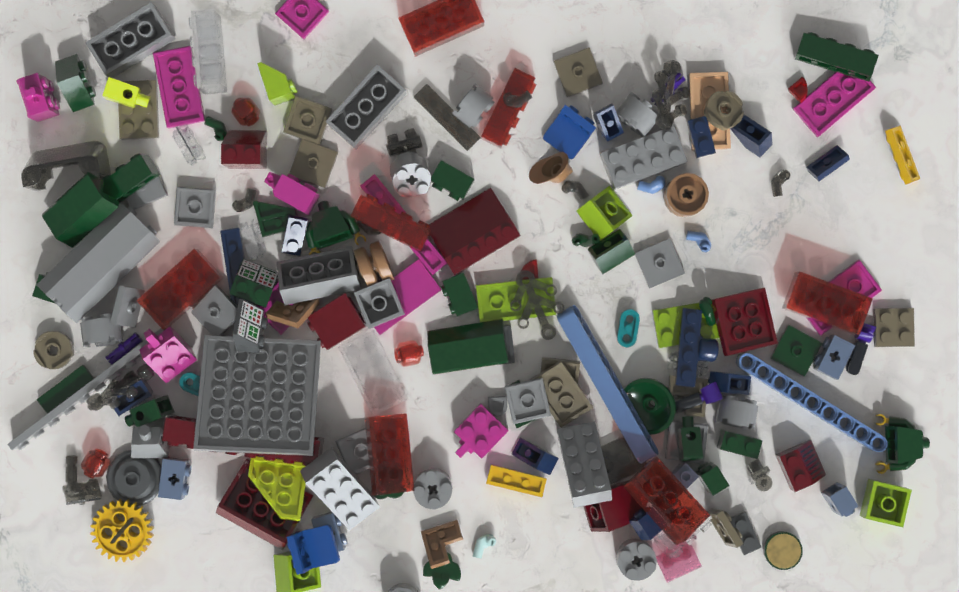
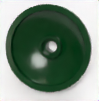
(656, 417)

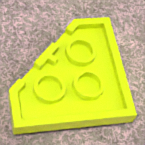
(280, 485)

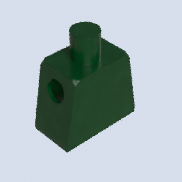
(149, 412)
(689, 449)

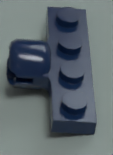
(692, 348)

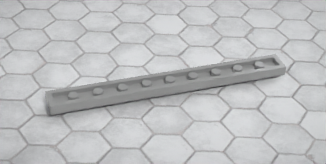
(80, 396)

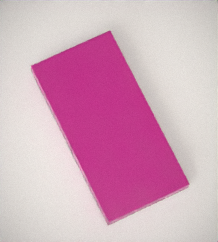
(176, 84)
(832, 101)
(855, 279)
(413, 288)

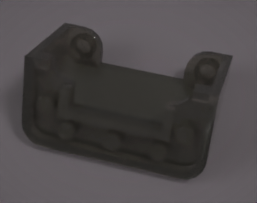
(90, 156)

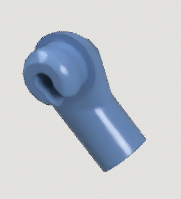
(652, 187)
(701, 240)

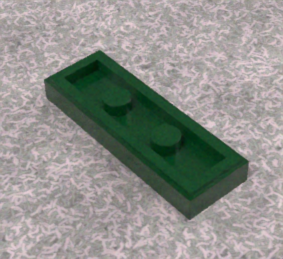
(65, 388)

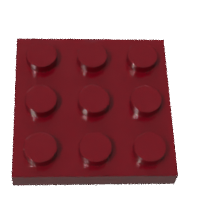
(744, 321)

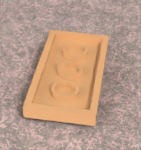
(700, 89)

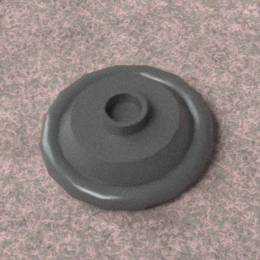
(133, 478)

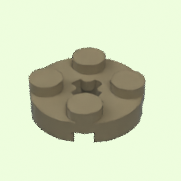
(722, 120)
(64, 352)

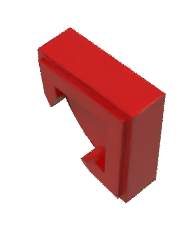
(799, 89)
(532, 267)

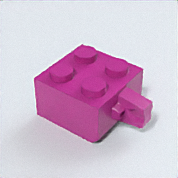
(38, 97)
(292, 192)
(167, 353)
(479, 432)

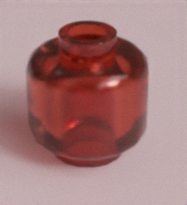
(245, 111)
(408, 353)
(95, 463)

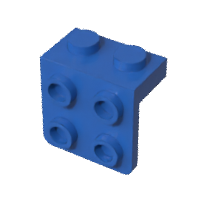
(569, 131)
(313, 548)

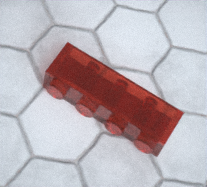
(505, 116)

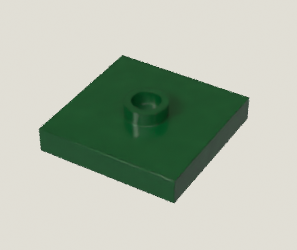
(796, 350)

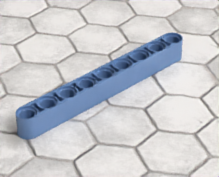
(607, 384)
(819, 406)

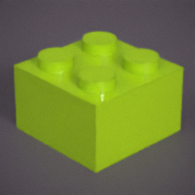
(885, 503)

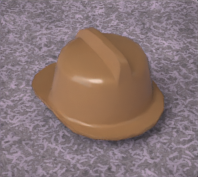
(552, 169)

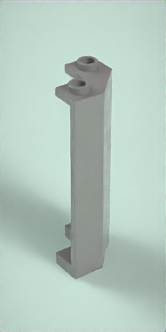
(99, 262)

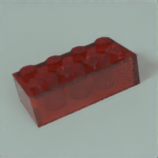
(440, 23)
(395, 225)
(180, 289)
(827, 303)
(389, 454)
(666, 501)

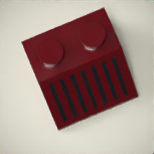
(801, 466)

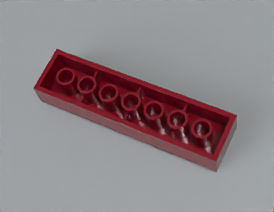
(181, 430)

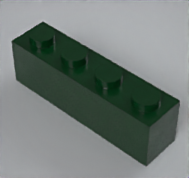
(836, 56)
(130, 177)

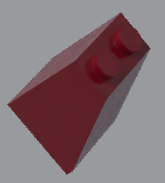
(244, 149)
(336, 321)
(614, 513)

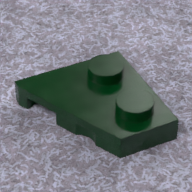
(272, 218)

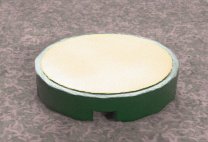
(783, 550)

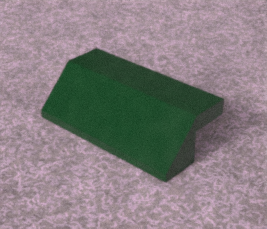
(79, 210)
(467, 346)

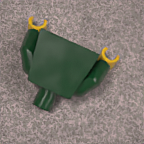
(330, 227)
(903, 444)

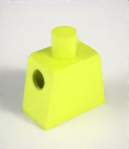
(116, 91)

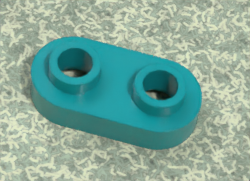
(628, 328)
(193, 389)

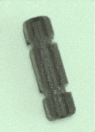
(71, 469)

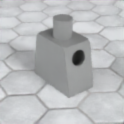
(148, 443)

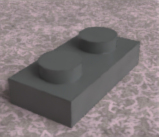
(749, 537)

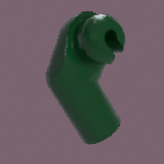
(218, 126)
(585, 240)
(705, 306)

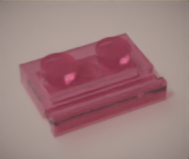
(680, 566)

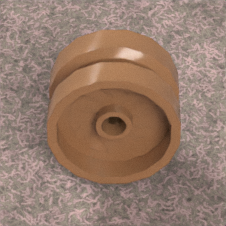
(697, 195)
(372, 265)

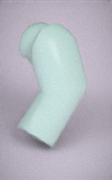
(483, 542)

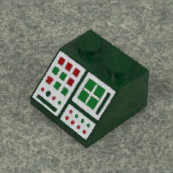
(254, 283)

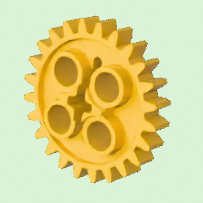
(135, 541)

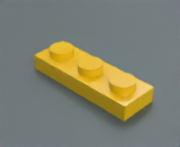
(902, 155)
(516, 480)

